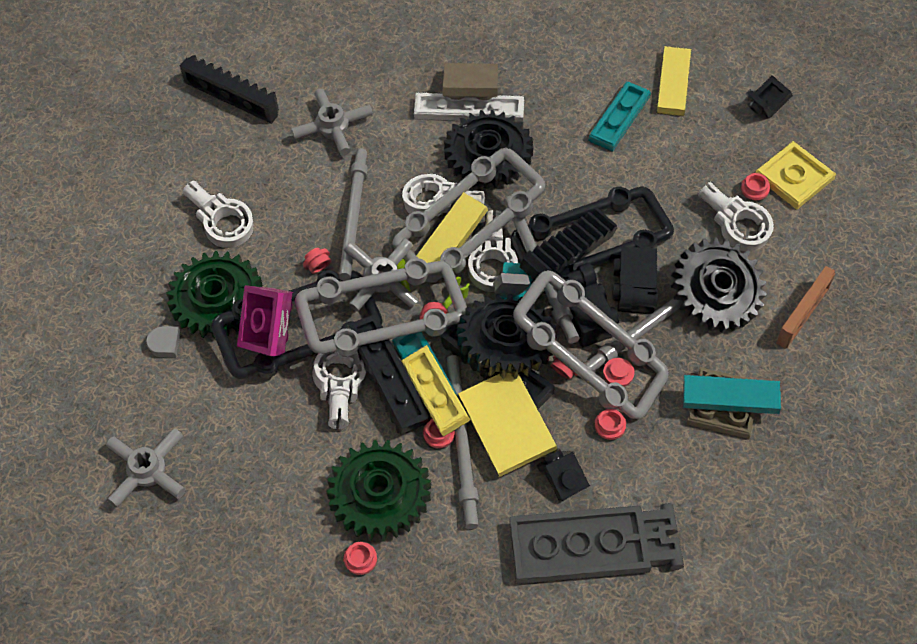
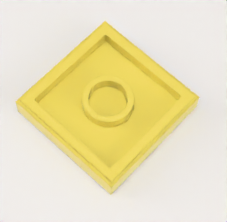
(796, 175)

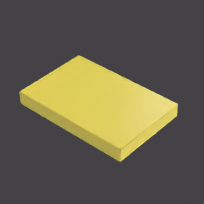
(507, 422)

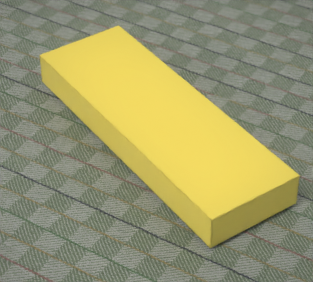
(674, 81)
(454, 228)
(435, 391)

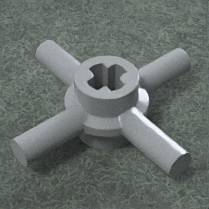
(332, 121)
(373, 266)
(143, 476)

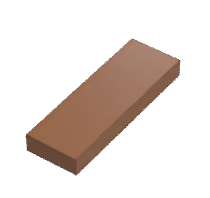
(806, 307)

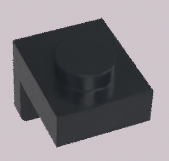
(768, 97)
(563, 473)

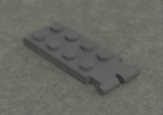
(593, 543)

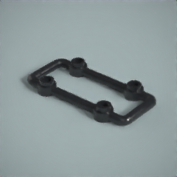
(618, 200)
(265, 365)

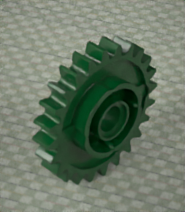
(192, 292)
(384, 511)

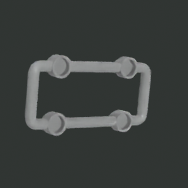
(483, 170)
(542, 336)
(347, 340)

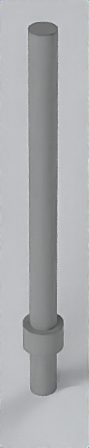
(358, 175)
(561, 314)
(611, 350)
(468, 493)

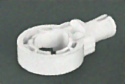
(433, 183)
(217, 208)
(734, 209)
(492, 250)
(338, 387)

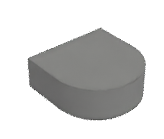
(510, 284)
(164, 341)

